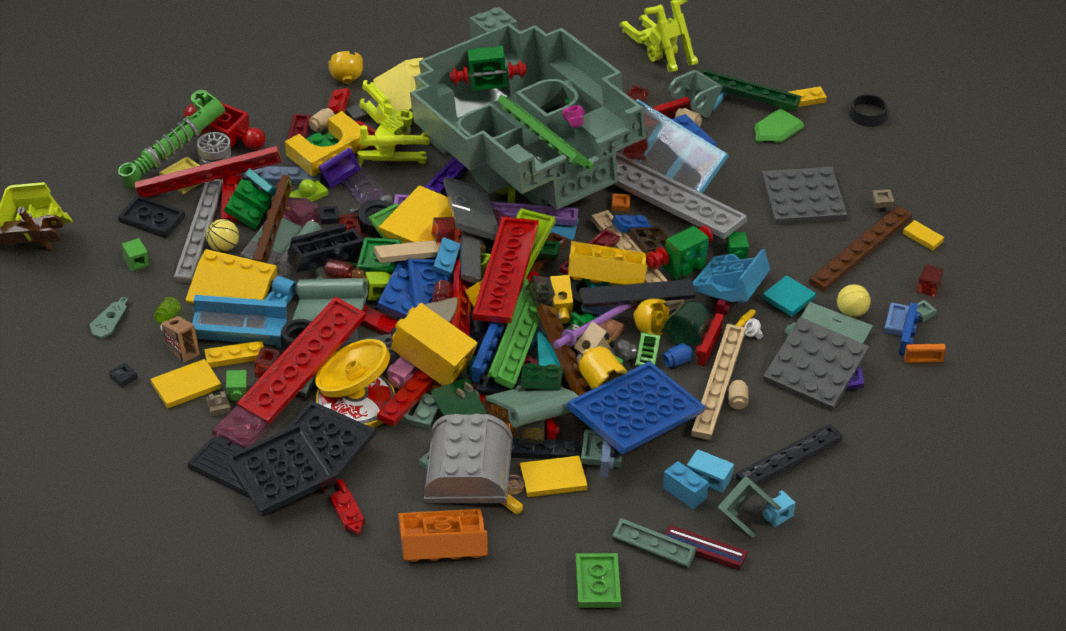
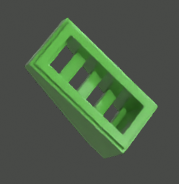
(649, 339)

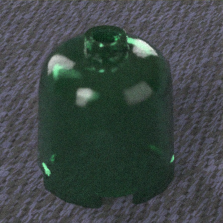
(687, 323)

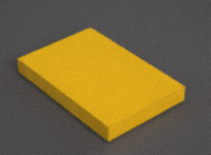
(186, 383)
(553, 476)

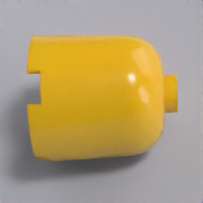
(600, 366)

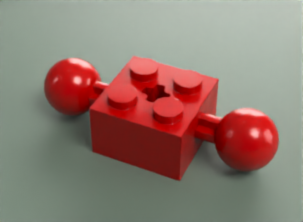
(235, 125)

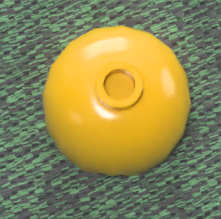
(345, 66)
(651, 316)

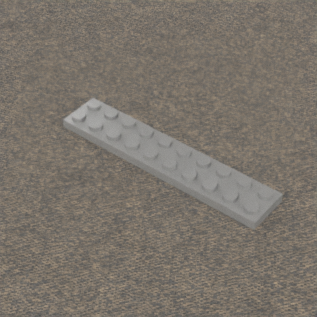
(677, 198)

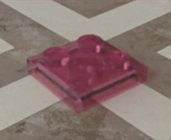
(240, 427)

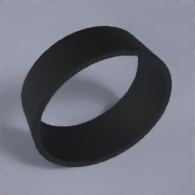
(868, 120)

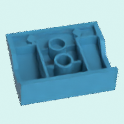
(732, 278)

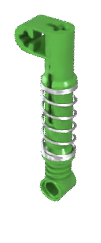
(207, 111)

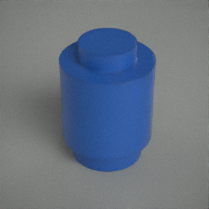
(677, 355)

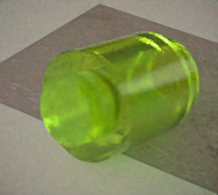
(167, 309)

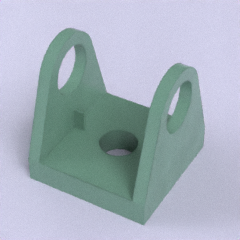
(690, 86)
(737, 499)

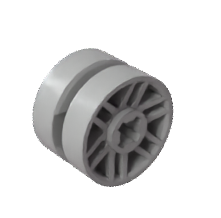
(213, 147)

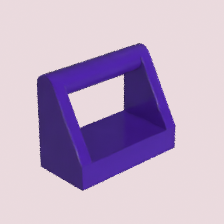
(341, 170)

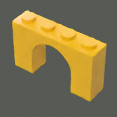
(310, 156)

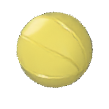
(853, 300)

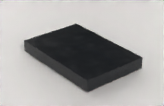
(151, 216)

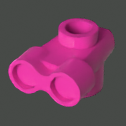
(574, 115)

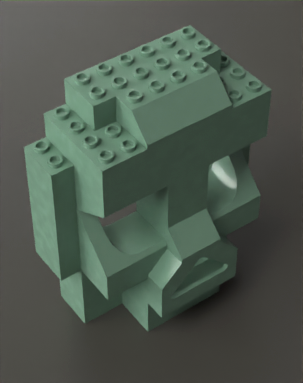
(556, 67)

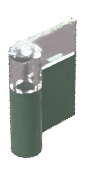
(281, 245)

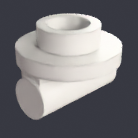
(753, 328)

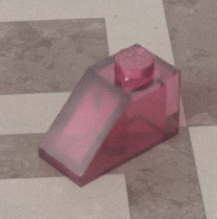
(301, 211)

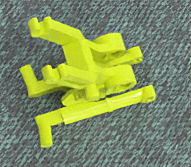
(663, 34)
(392, 130)

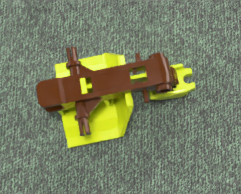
(30, 215)

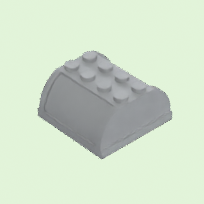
(468, 460)

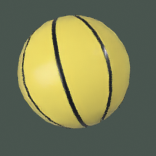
(222, 235)

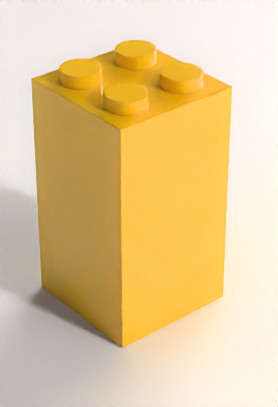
(433, 344)

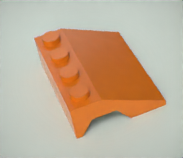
(442, 534)

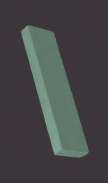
(654, 542)

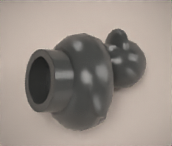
(624, 350)

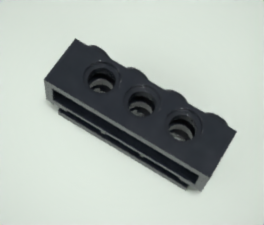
(329, 238)

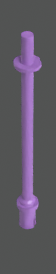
(569, 337)

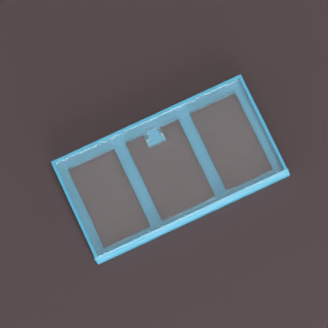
(679, 151)

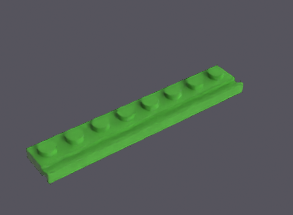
(545, 133)
(515, 341)

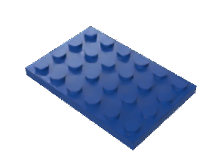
(635, 407)

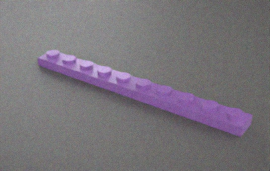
(563, 216)

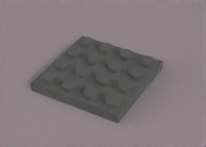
(803, 195)
(816, 363)

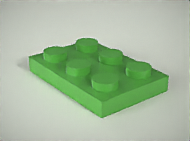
(598, 580)

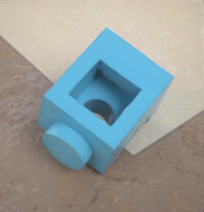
(786, 511)

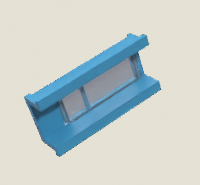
(239, 319)

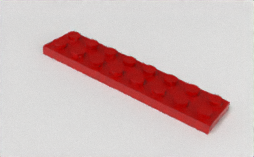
(506, 270)
(302, 360)

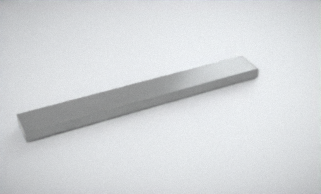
(196, 237)

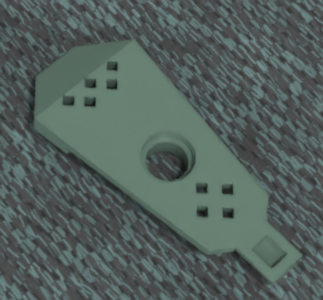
(105, 326)

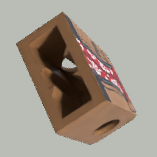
(180, 338)

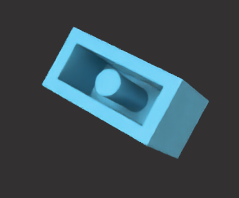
(712, 469)

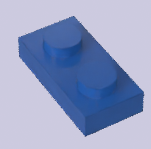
(625, 222)

